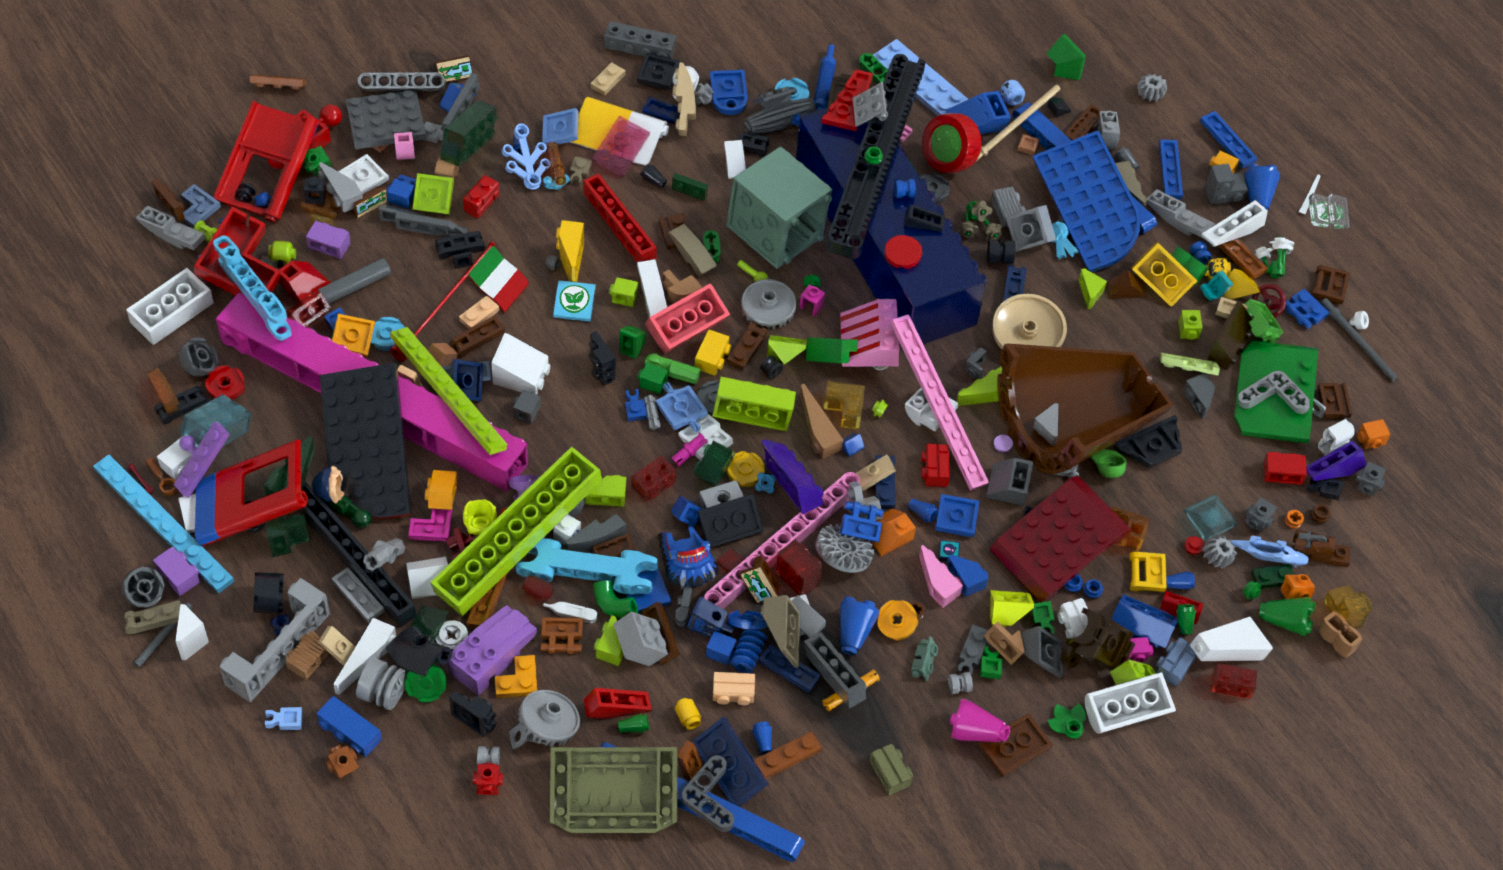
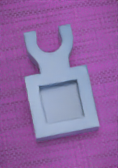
(287, 719)

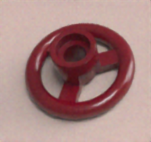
(1275, 301)

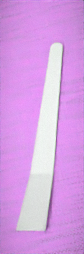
(1303, 209)

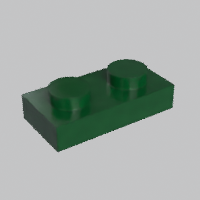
(689, 186)
(1271, 576)

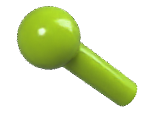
(752, 272)

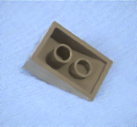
(784, 624)

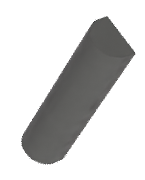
(355, 281)

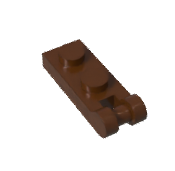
(477, 335)
(747, 346)

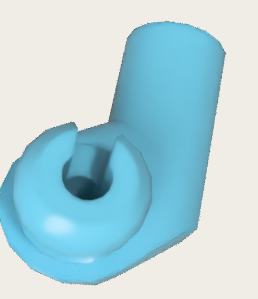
(550, 184)

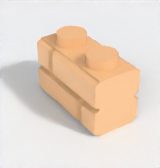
(733, 688)

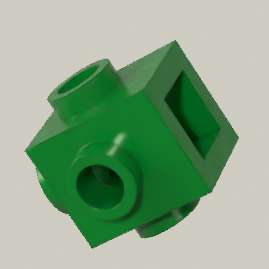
(313, 158)

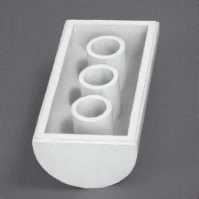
(1128, 703)

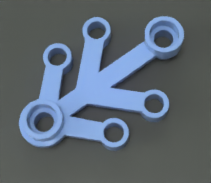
(525, 159)

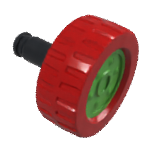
(951, 143)

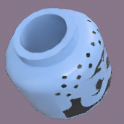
(1012, 92)

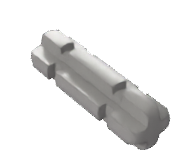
(652, 413)

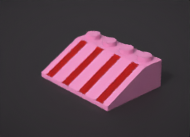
(874, 332)

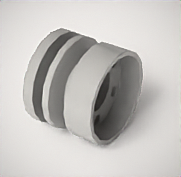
(381, 683)

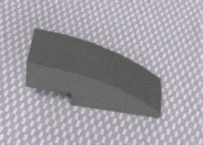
(596, 533)

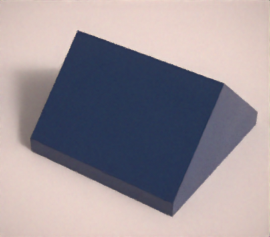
(468, 378)

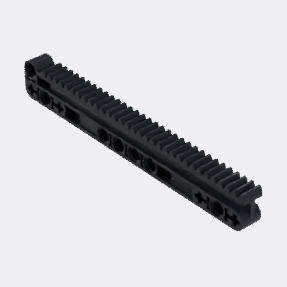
(868, 179)

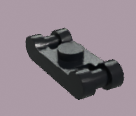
(459, 244)
(185, 404)

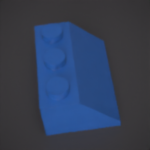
(1145, 621)

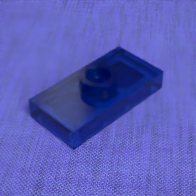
(661, 110)

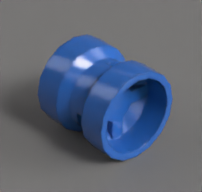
(905, 188)
(1199, 252)

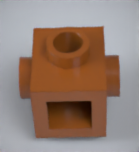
(348, 765)

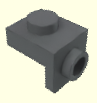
(973, 363)

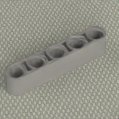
(393, 78)

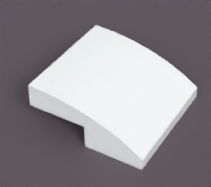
(710, 430)

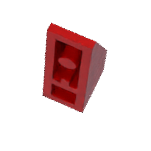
(613, 703)

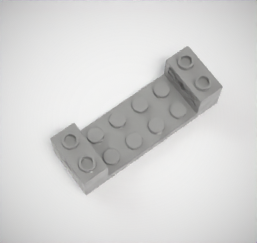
(310, 611)

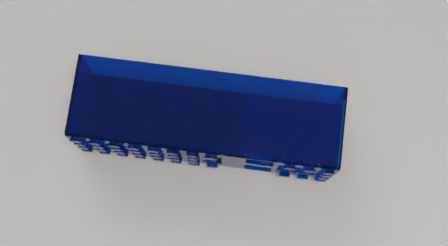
(945, 287)

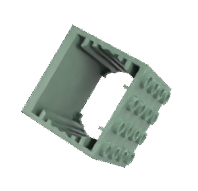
(778, 207)

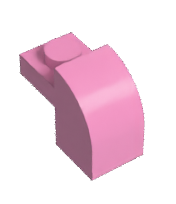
(404, 146)

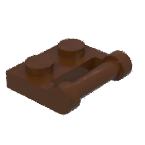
(1336, 285)

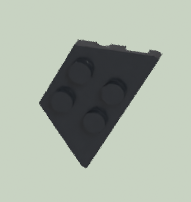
(1153, 443)

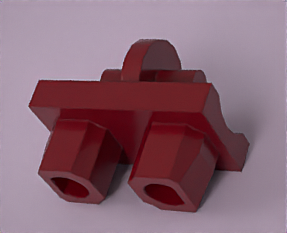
(459, 541)

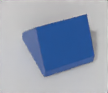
(852, 444)

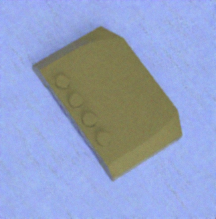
(613, 789)

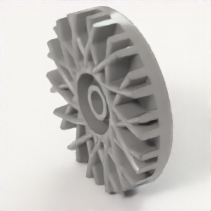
(768, 303)
(843, 551)
(549, 717)

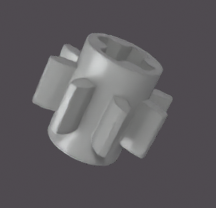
(703, 94)

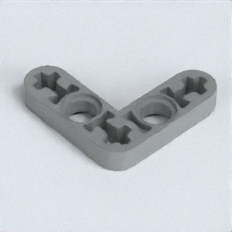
(1275, 387)

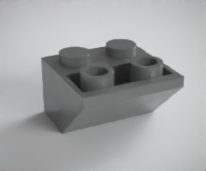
(1010, 480)

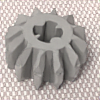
(1152, 87)
(1219, 551)

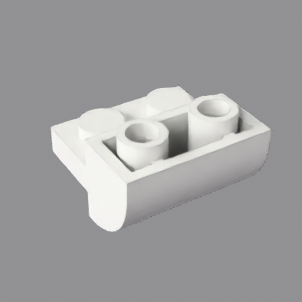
(920, 410)

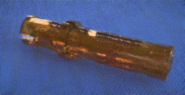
(553, 151)

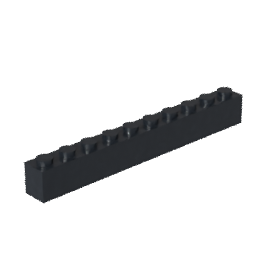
(352, 554)

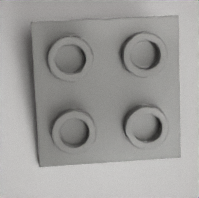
(870, 105)

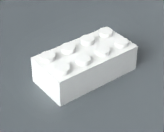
(170, 306)

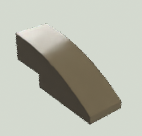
(692, 250)

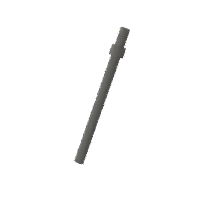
(1336, 314)

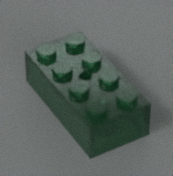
(468, 133)

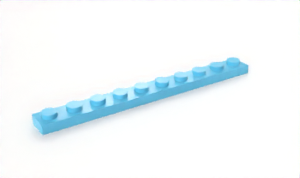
(163, 523)

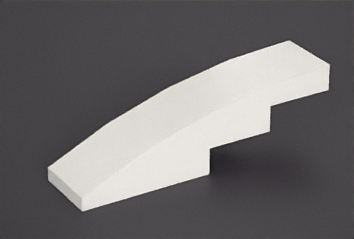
(651, 287)

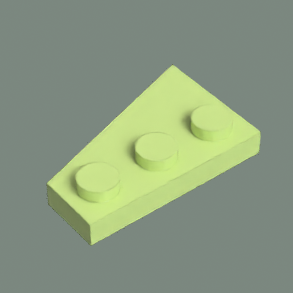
(1189, 364)

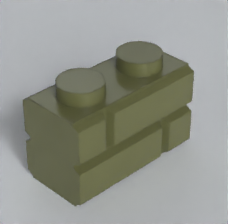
(890, 769)

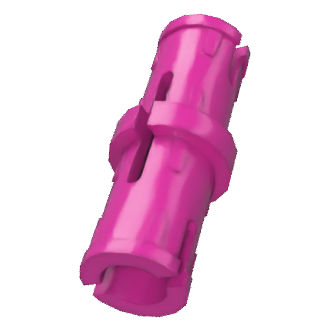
(689, 449)

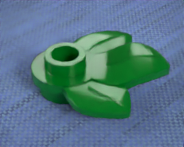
(1066, 719)

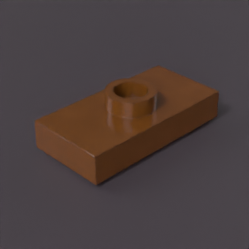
(614, 546)

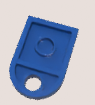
(729, 88)

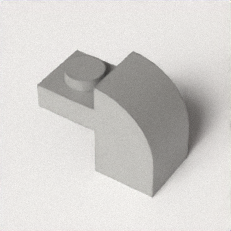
(855, 494)

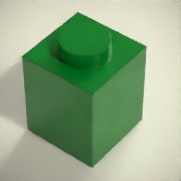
(652, 378)

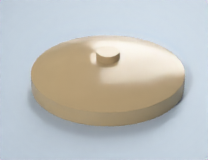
(1029, 321)

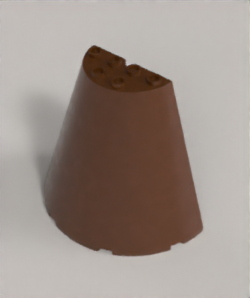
(1097, 397)

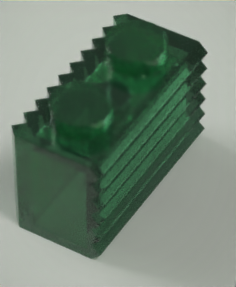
(714, 463)

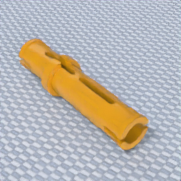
(834, 700)

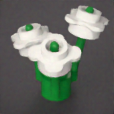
(1277, 267)

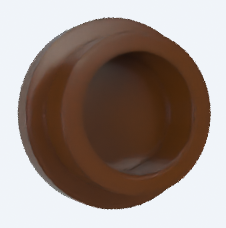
(1320, 513)

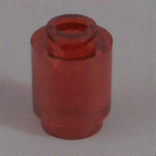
(537, 588)

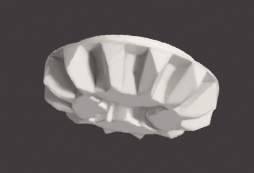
(452, 627)

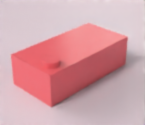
(687, 319)

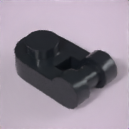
(749, 141)

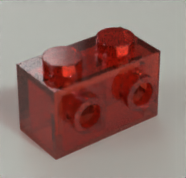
(309, 309)
(653, 478)
(1233, 681)

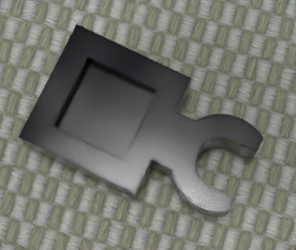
(1328, 488)

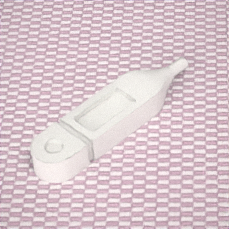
(573, 611)

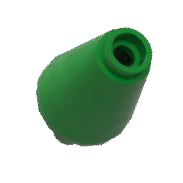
(1290, 614)

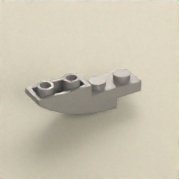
(1177, 215)
(169, 230)

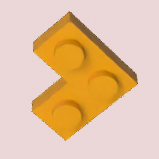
(520, 684)

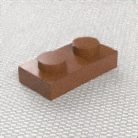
(689, 760)

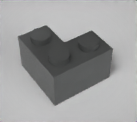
(1224, 186)

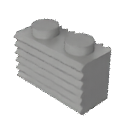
(1006, 203)

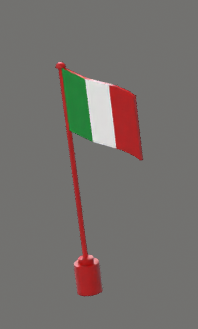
(493, 277)

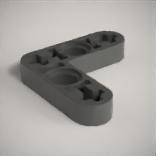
(701, 793)

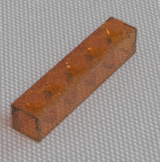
(163, 390)

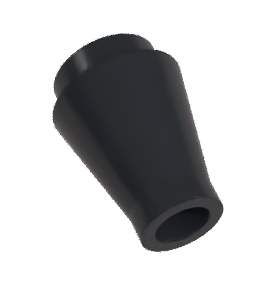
(653, 176)

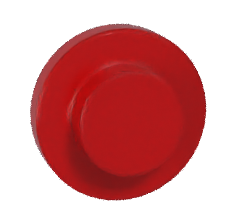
(1194, 545)

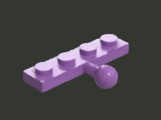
(201, 457)

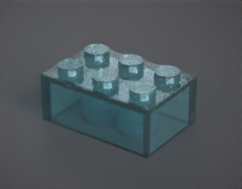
(221, 410)

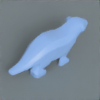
(1271, 551)

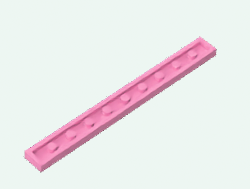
(939, 402)

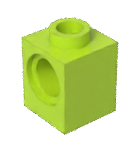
(624, 292)

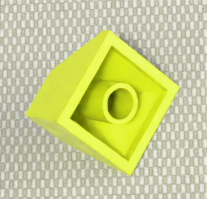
(1009, 606)

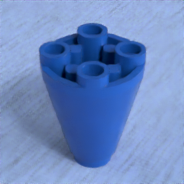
(1261, 183)
(856, 623)

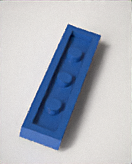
(1228, 139)
(1170, 168)

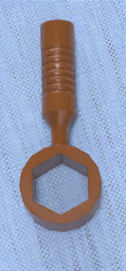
(159, 474)

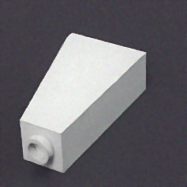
(1232, 642)

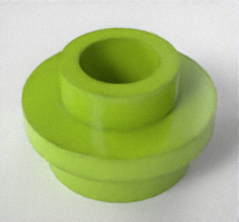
(879, 408)

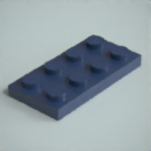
(742, 775)

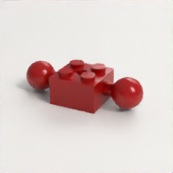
(329, 116)

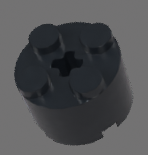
(268, 592)

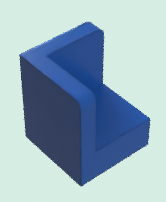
(686, 510)
(721, 648)

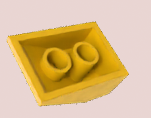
(570, 246)
(1163, 274)

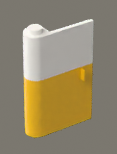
(598, 118)

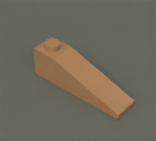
(823, 434)

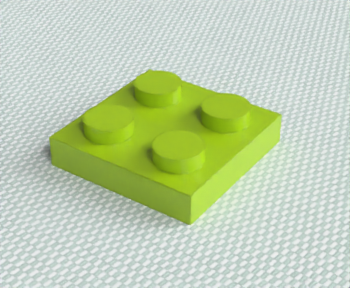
(433, 193)

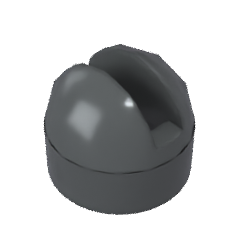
(552, 262)

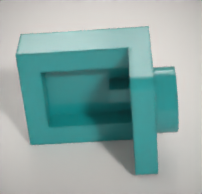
(1216, 286)

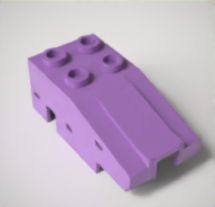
(490, 648)

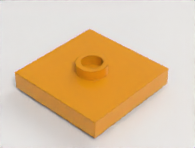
(354, 333)

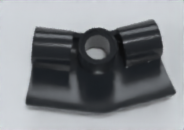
(416, 652)

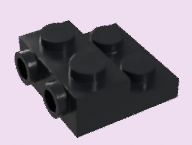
(602, 359)
(474, 714)

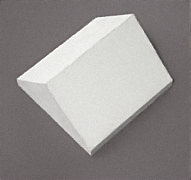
(422, 573)
(190, 633)

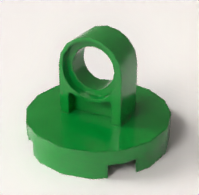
(428, 687)

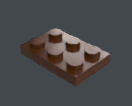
(1023, 745)

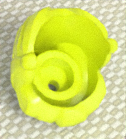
(478, 516)

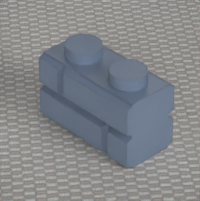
(1177, 661)

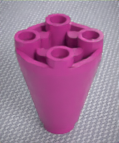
(977, 724)

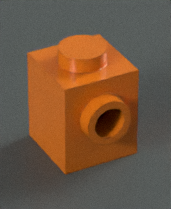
(1373, 434)

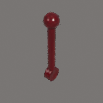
(131, 467)

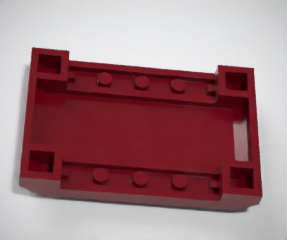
(1059, 539)

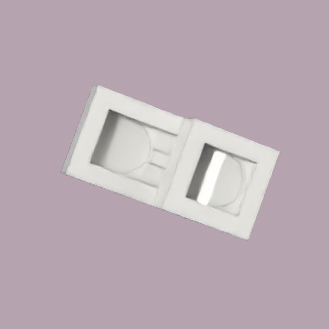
(734, 158)

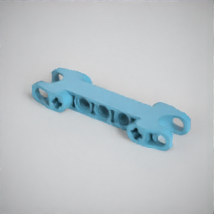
(261, 299)
(621, 570)

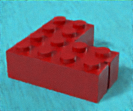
(246, 240)

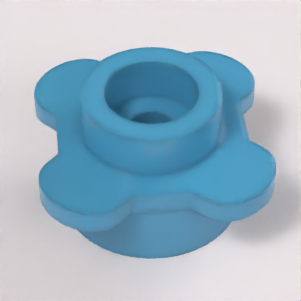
(770, 479)

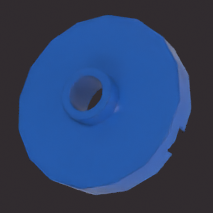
(747, 620)

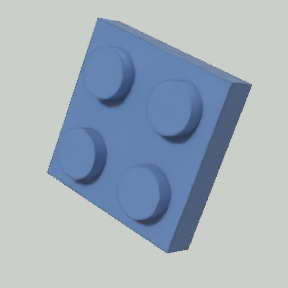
(560, 127)

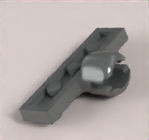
(463, 100)

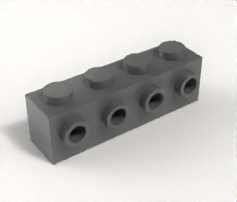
(639, 40)
(835, 670)

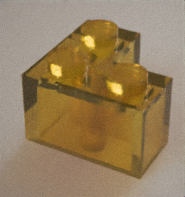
(847, 399)
(1351, 605)

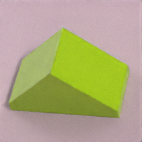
(1091, 286)

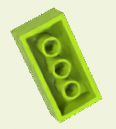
(754, 404)

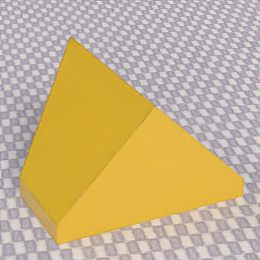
(1242, 285)

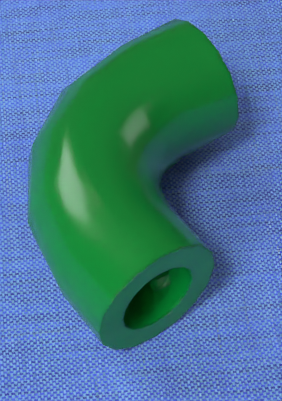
(610, 603)

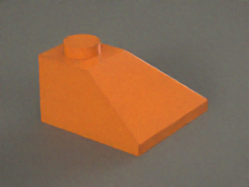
(895, 531)

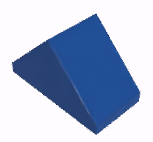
(451, 95)

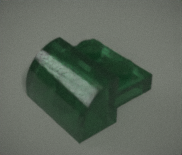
(285, 533)

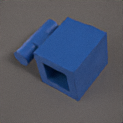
(401, 191)

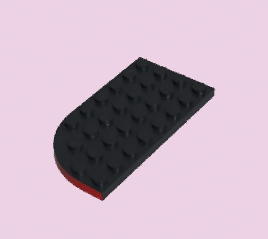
(367, 438)

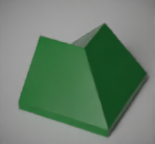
(1068, 58)

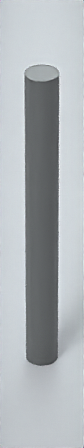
(156, 642)

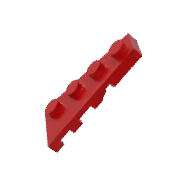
(842, 110)

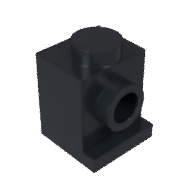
(314, 185)

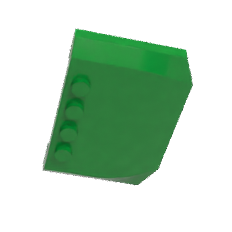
(1273, 415)

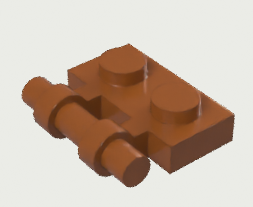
(563, 629)

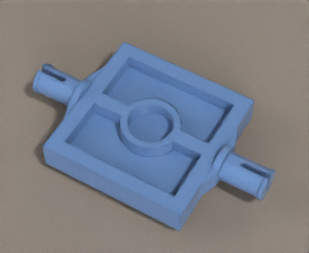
(681, 407)

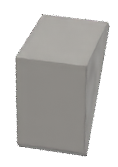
(1047, 424)

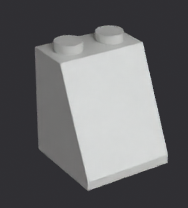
(519, 366)

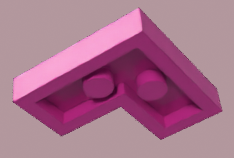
(432, 529)

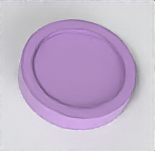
(1003, 443)

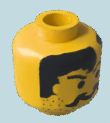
(1216, 265)

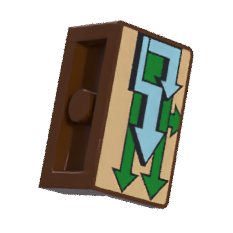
(454, 68)
(371, 200)
(760, 580)

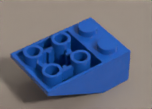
(986, 111)

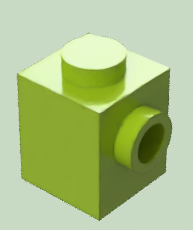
(1190, 324)

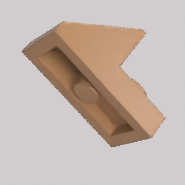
(1006, 644)

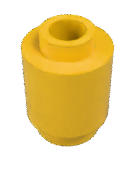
(688, 713)

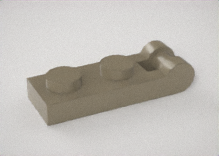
(152, 617)

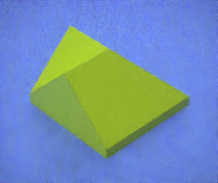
(785, 348)

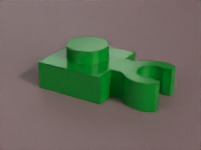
(1043, 615)
(990, 664)

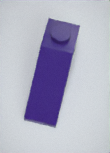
(1339, 463)

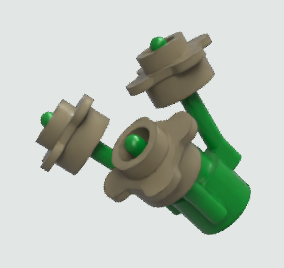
(979, 211)

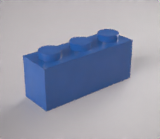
(348, 726)

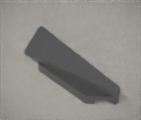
(419, 223)

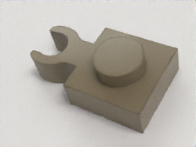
(579, 169)

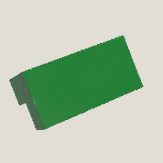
(829, 349)

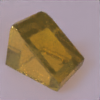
(321, 219)

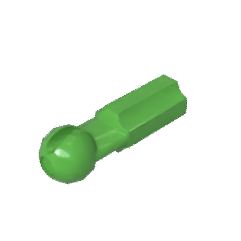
(675, 369)

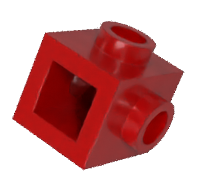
(488, 779)

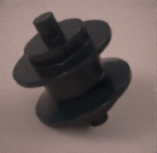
(245, 192)

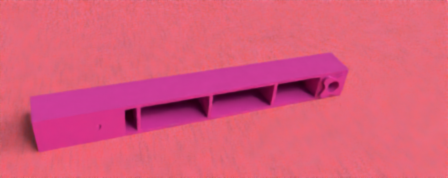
(424, 415)

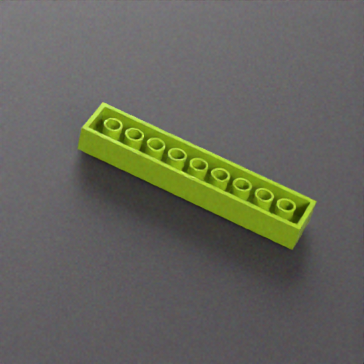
(516, 531)

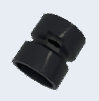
(1001, 252)

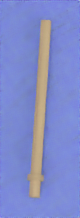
(984, 149)

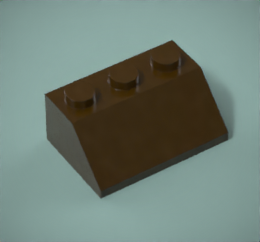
(1231, 337)

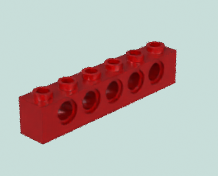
(619, 219)

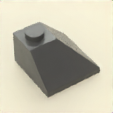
(1043, 649)

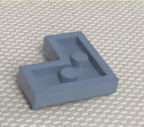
(201, 205)

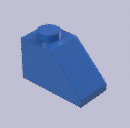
(970, 574)

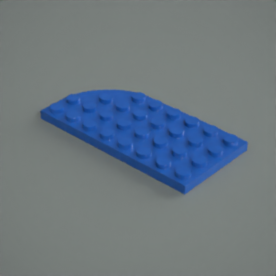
(1091, 199)

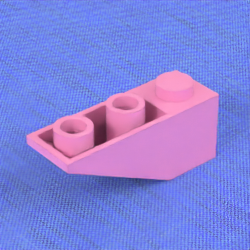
(939, 580)

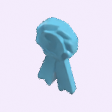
(1062, 243)

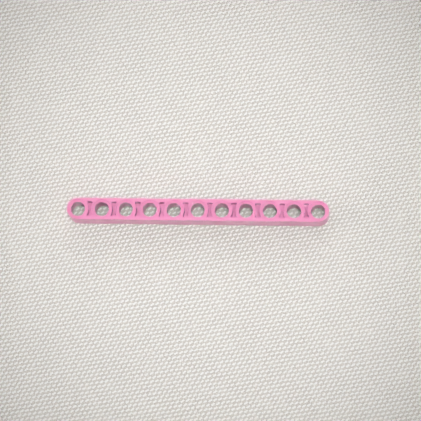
(786, 535)

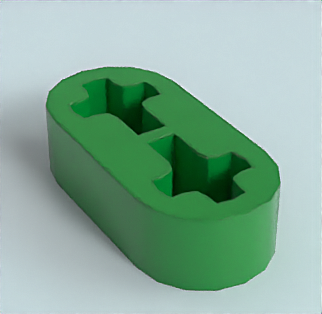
(715, 246)

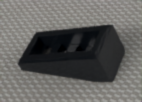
(913, 220)

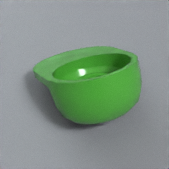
(1110, 463)

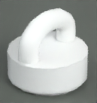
(1360, 320)

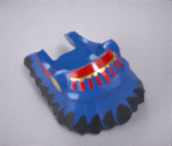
(687, 559)

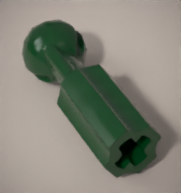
(359, 517)

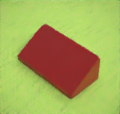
(1171, 601)

